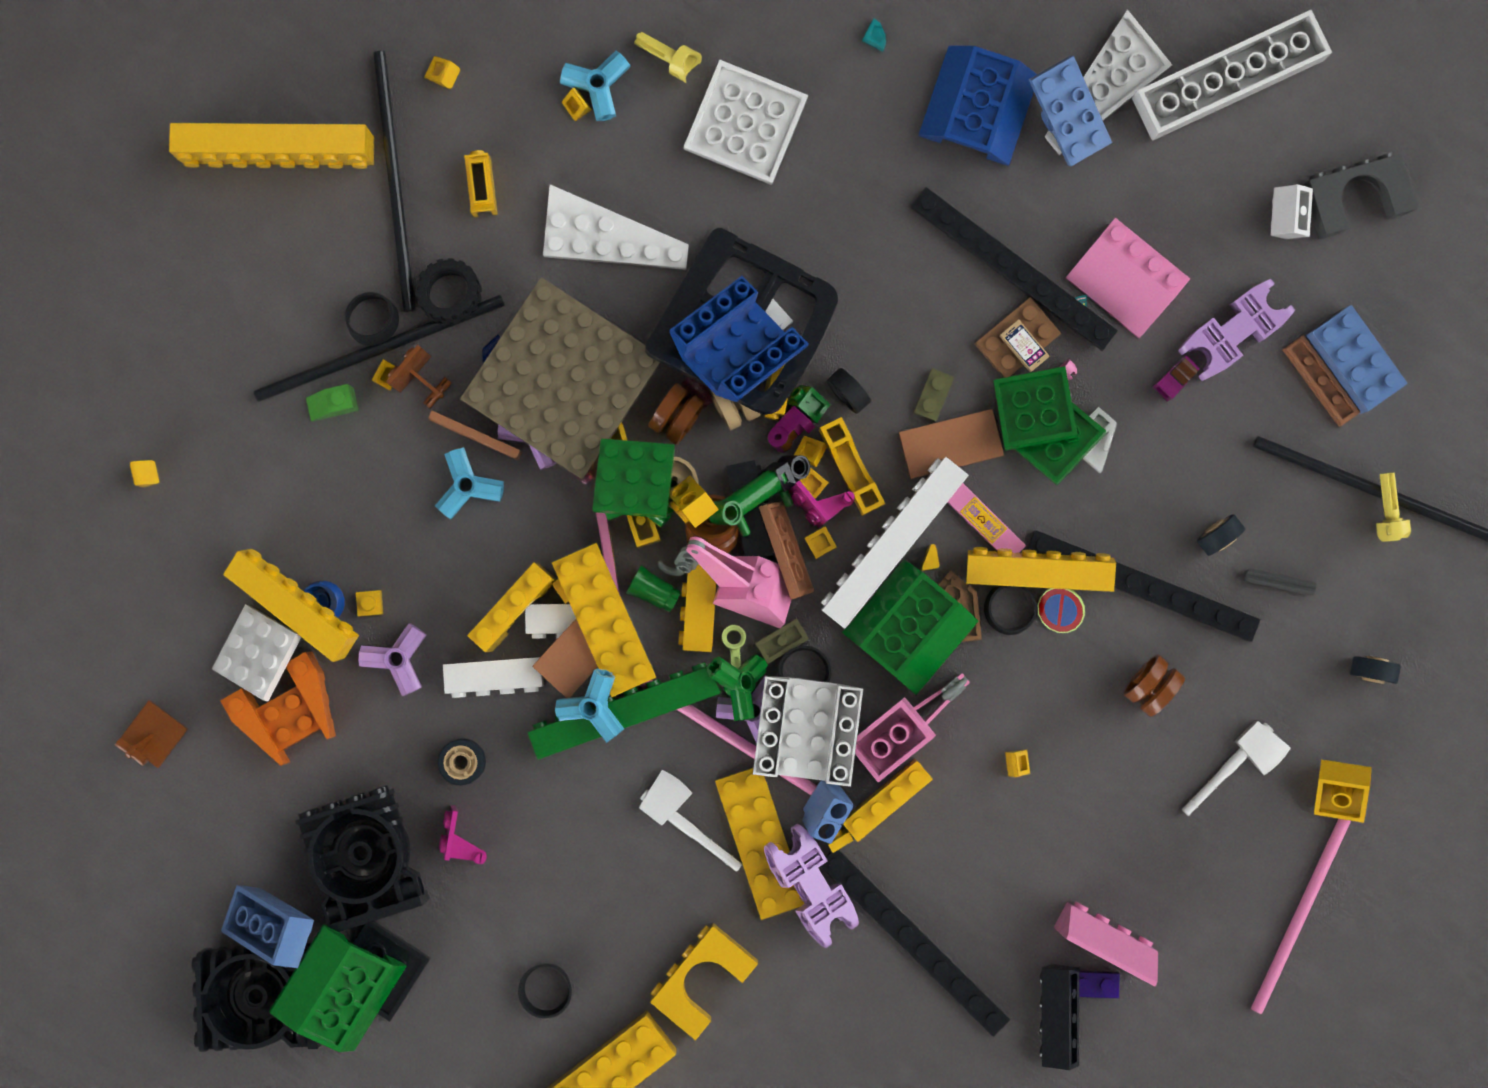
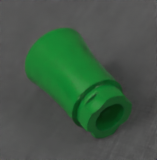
(653, 589)

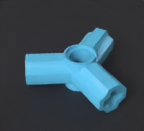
(600, 97)
(481, 487)
(580, 708)

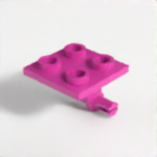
(819, 511)
(456, 847)

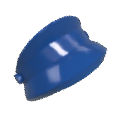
(327, 595)

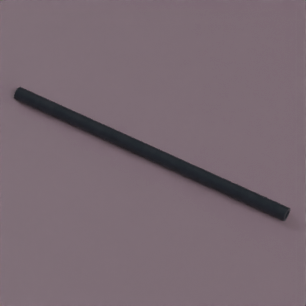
(394, 181)
(368, 352)
(1370, 487)

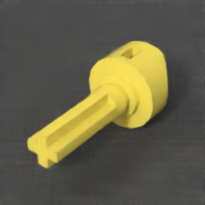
(680, 61)
(1392, 527)

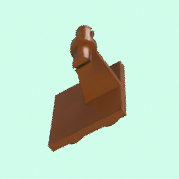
(414, 360)
(151, 736)

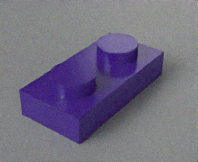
(1099, 984)

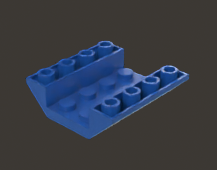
(979, 102)
(734, 342)

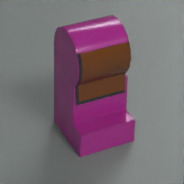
(1176, 378)
(788, 429)

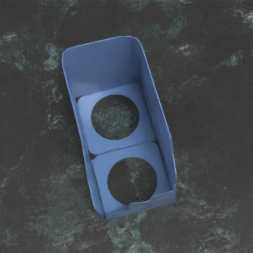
(831, 804)

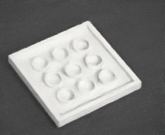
(745, 122)

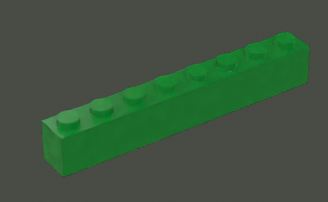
(629, 710)

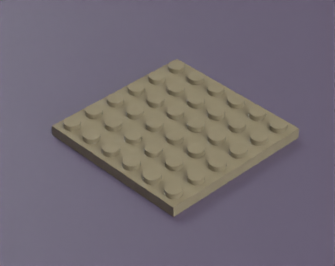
(561, 378)

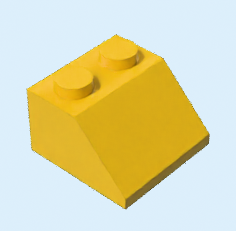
(1342, 790)

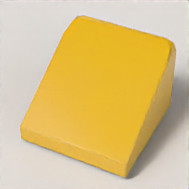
(442, 72)
(144, 473)
(930, 559)

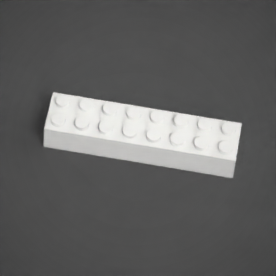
(1231, 75)
(899, 536)

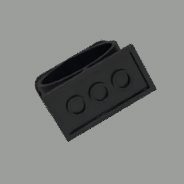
(320, 831)
(216, 1021)

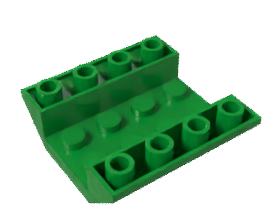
(910, 626)
(336, 991)

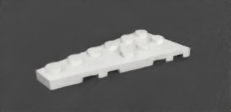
(1121, 68)
(595, 234)

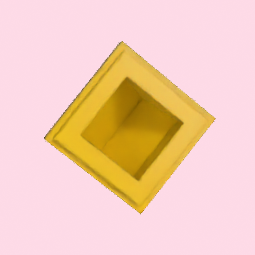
(576, 104)
(381, 374)
(1017, 763)

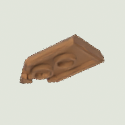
(967, 597)

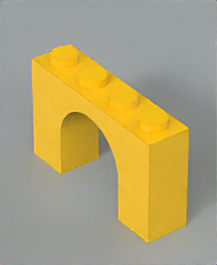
(495, 624)
(714, 947)

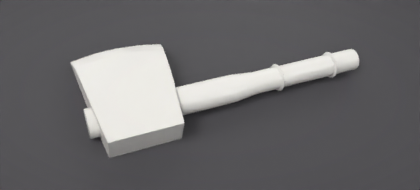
(1255, 743)
(661, 805)

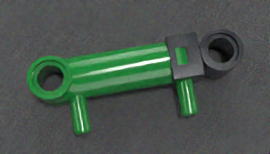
(774, 478)

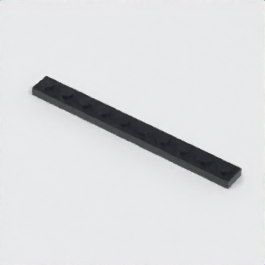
(1014, 269)
(1163, 593)
(915, 942)

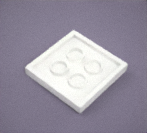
(256, 652)

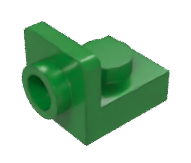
(808, 402)

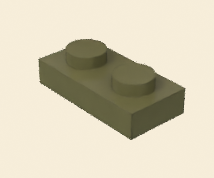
(933, 395)
(782, 641)

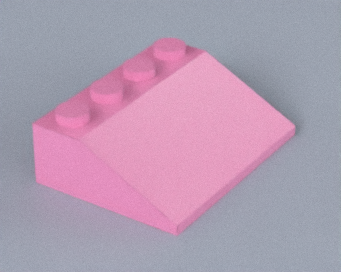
(1127, 278)
(1108, 942)

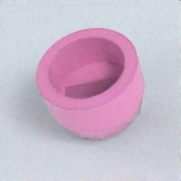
(1070, 368)

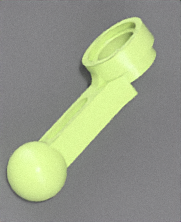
(734, 648)

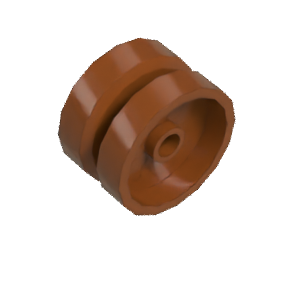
(675, 413)
(720, 536)
(1154, 685)

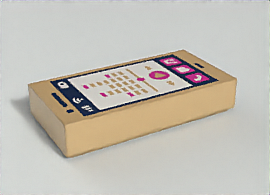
(1024, 346)

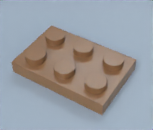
(999, 353)

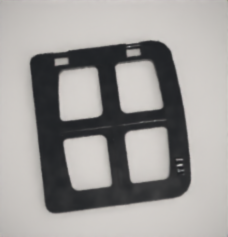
(694, 294)

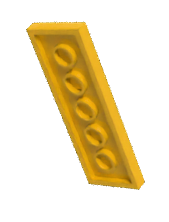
(603, 618)
(753, 826)

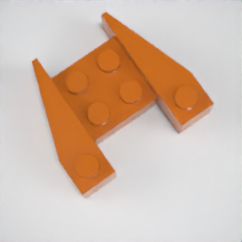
(288, 716)

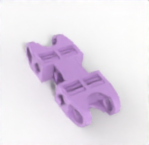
(1221, 342)
(820, 900)

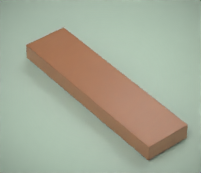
(1321, 380)
(475, 435)

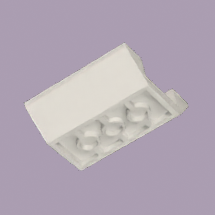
(808, 730)

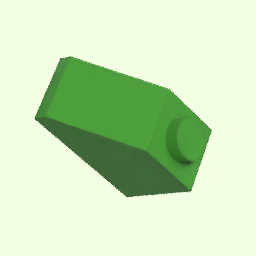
(332, 402)

